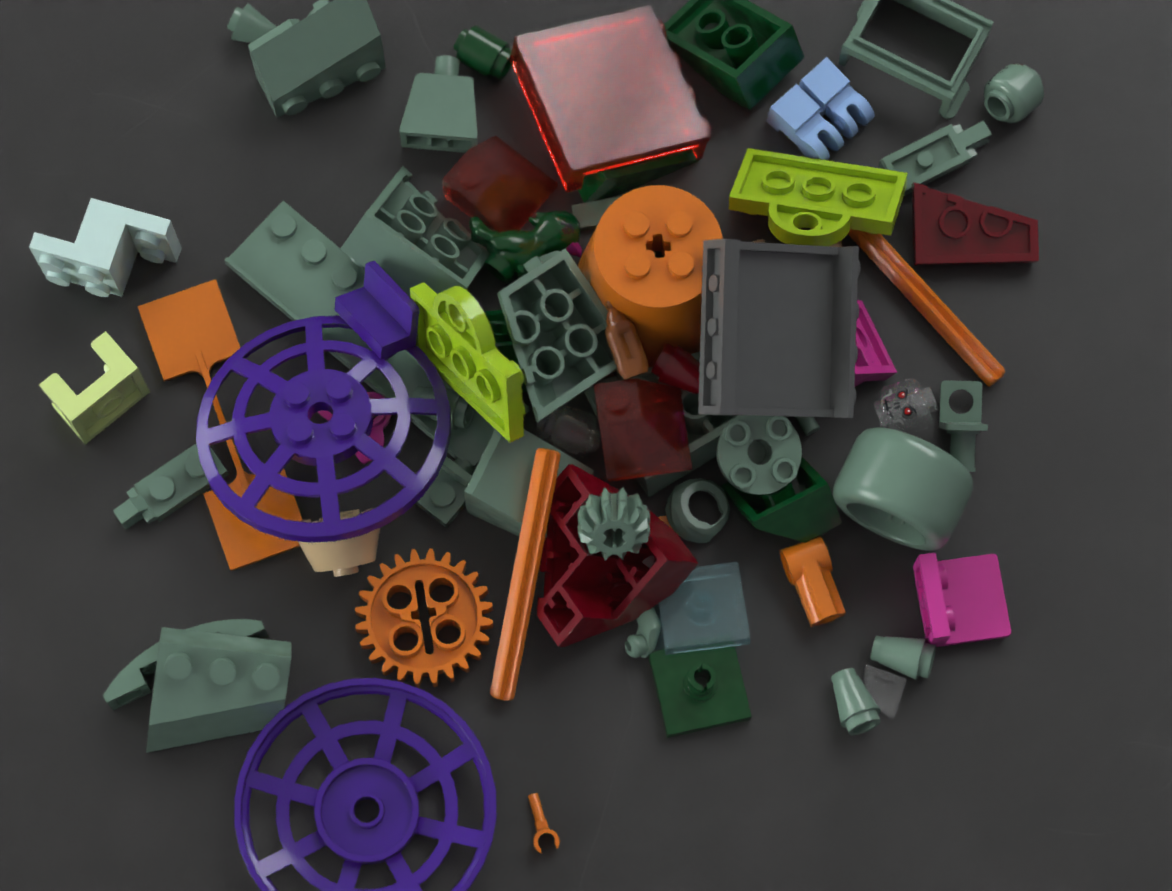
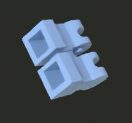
(820, 93)

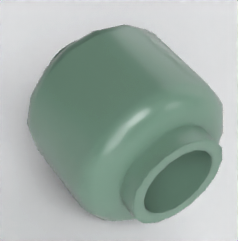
(1013, 93)

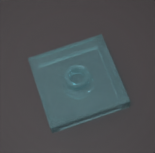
(705, 611)

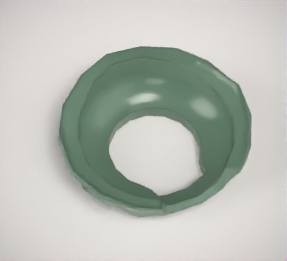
(681, 518)

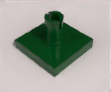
(699, 689)

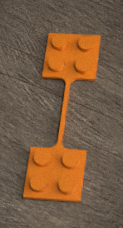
(190, 335)

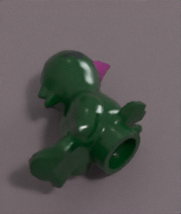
(514, 248)

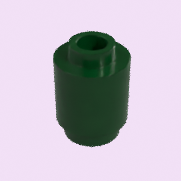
(483, 52)

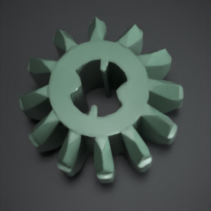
(614, 523)

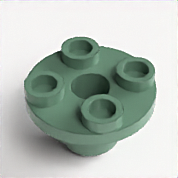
(759, 453)

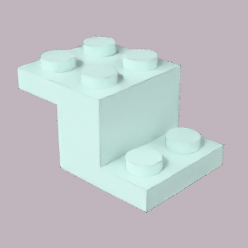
(106, 248)

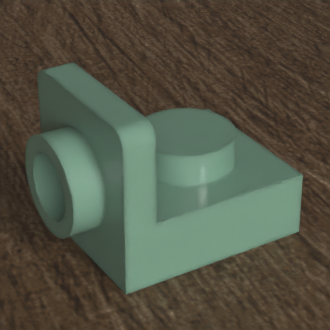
(446, 494)

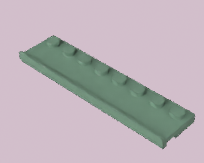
(302, 276)

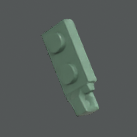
(937, 153)
(167, 489)

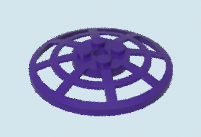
(321, 443)
(362, 780)

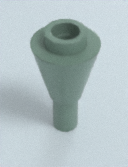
(248, 24)

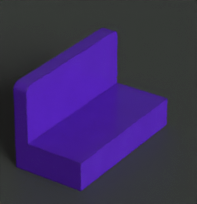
(380, 313)

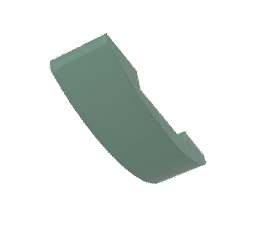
(132, 680)

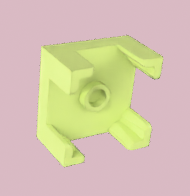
(105, 398)

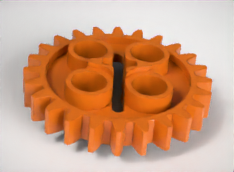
(387, 624)

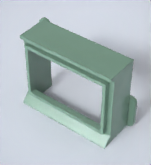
(942, 11)

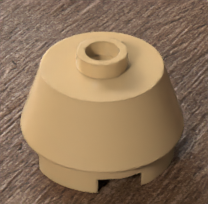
(342, 555)

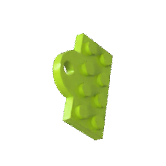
(817, 196)
(464, 351)

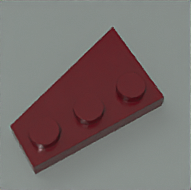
(967, 232)

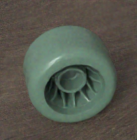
(903, 488)

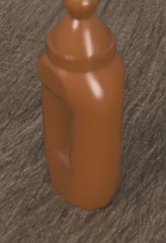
(624, 344)

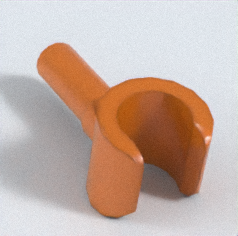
(540, 822)

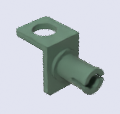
(962, 426)

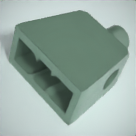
(440, 110)

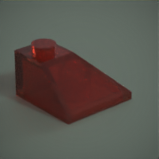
(497, 185)
(641, 429)

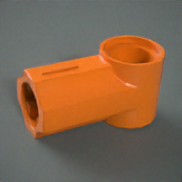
(810, 570)

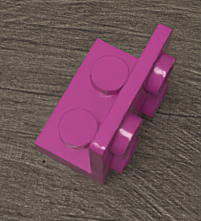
(961, 599)

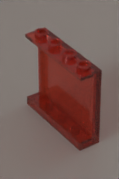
(608, 93)

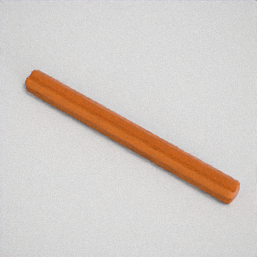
(930, 306)
(525, 574)

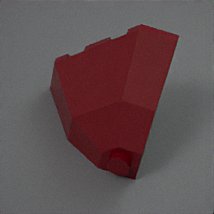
(596, 595)

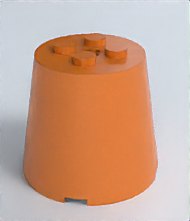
(653, 292)

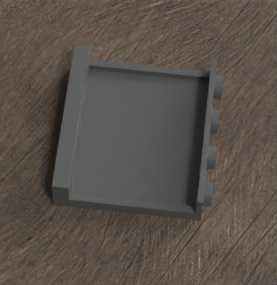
(778, 329)

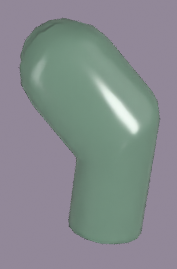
(646, 637)

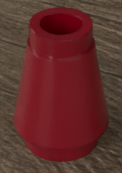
(678, 369)

